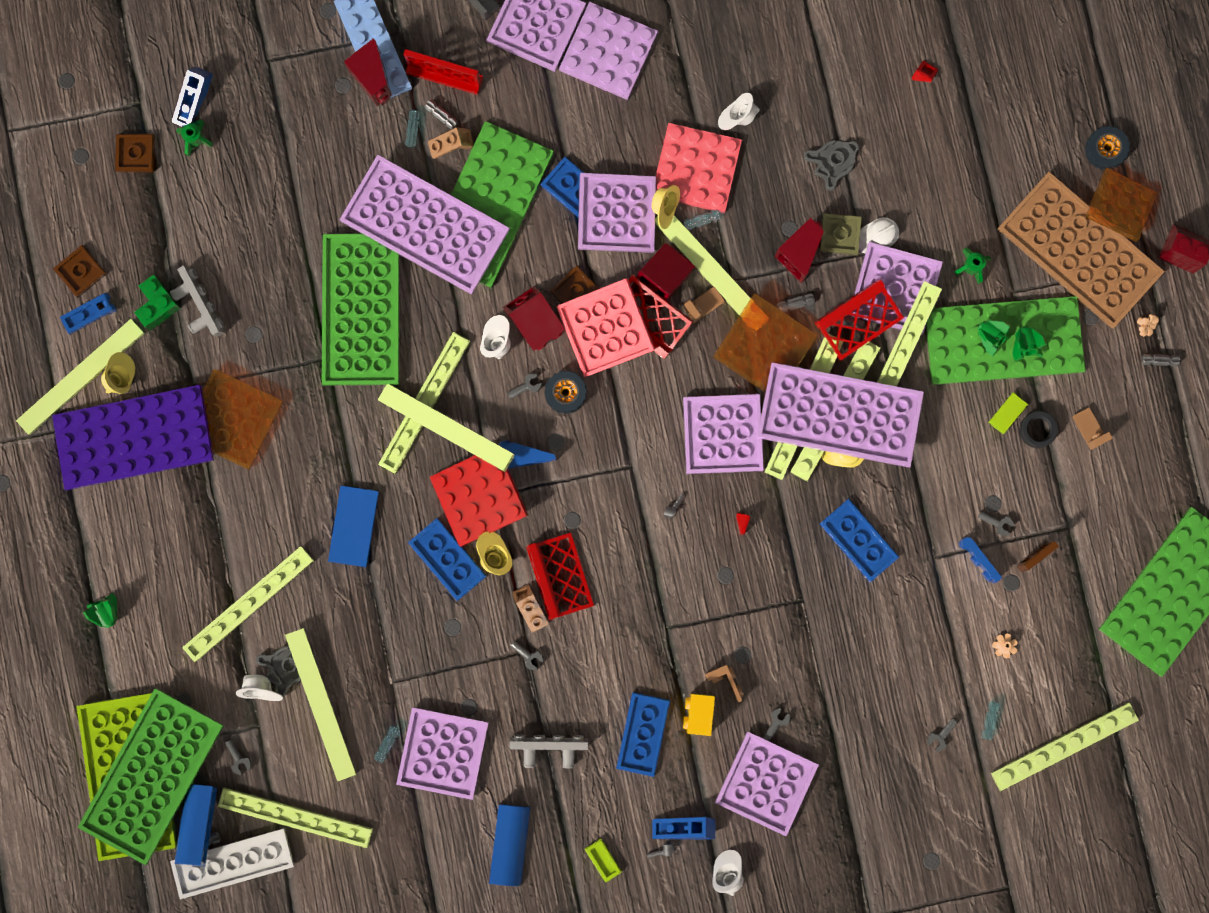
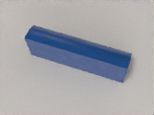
(196, 826)
(509, 845)

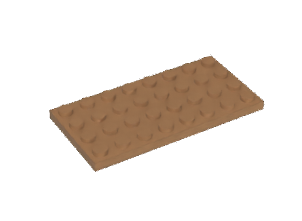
(1079, 253)

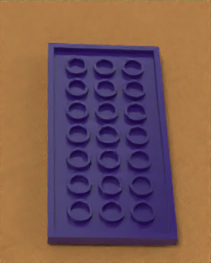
(133, 437)

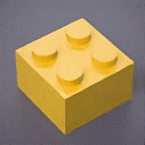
(699, 714)

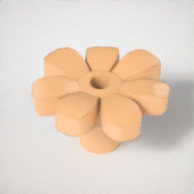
(1147, 324)
(1001, 645)

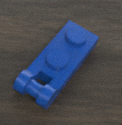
(87, 313)
(980, 559)

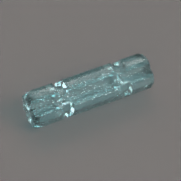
(412, 128)
(702, 219)
(990, 720)
(386, 744)

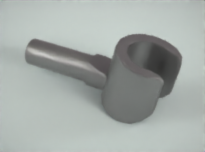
(670, 512)
(668, 849)

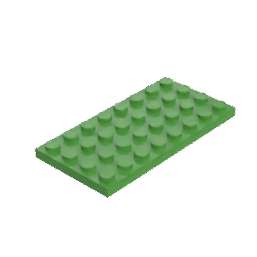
(502, 183)
(359, 311)
(960, 356)
(1166, 598)
(150, 776)

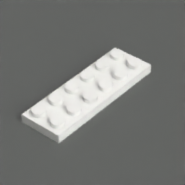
(235, 864)

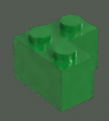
(159, 306)

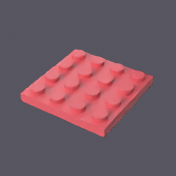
(699, 165)
(605, 327)

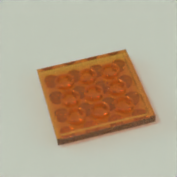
(761, 338)
(237, 417)

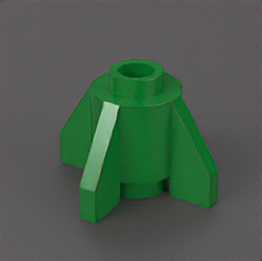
(193, 136)
(972, 269)
(993, 334)
(1028, 343)
(103, 611)

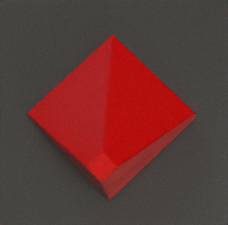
(925, 72)
(742, 521)

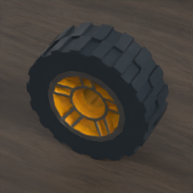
(1108, 137)
(567, 381)

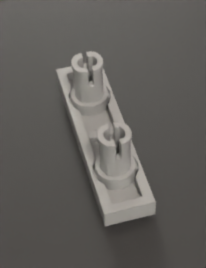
(198, 293)
(558, 742)

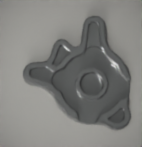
(833, 160)
(282, 669)

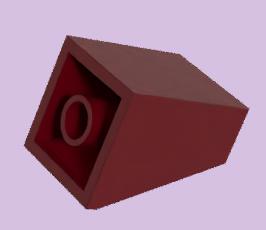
(369, 72)
(800, 249)
(1185, 249)
(664, 274)
(534, 318)

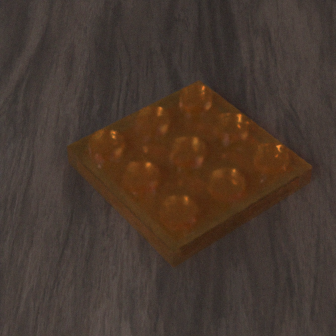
(1121, 204)

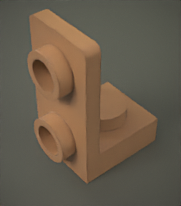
(449, 141)
(703, 304)
(1090, 429)
(529, 608)
(716, 675)

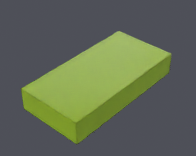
(1007, 413)
(603, 860)

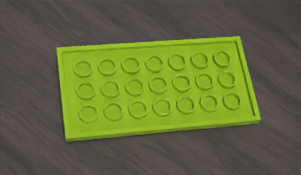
(103, 733)

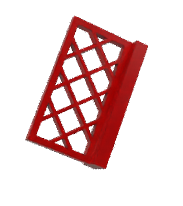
(443, 72)
(850, 305)
(662, 348)
(543, 579)

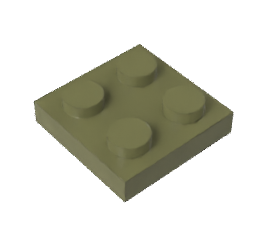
(840, 234)

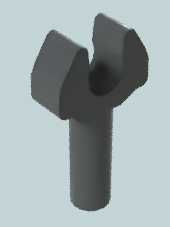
(526, 386)
(996, 522)
(527, 655)
(775, 724)
(942, 735)
(238, 759)

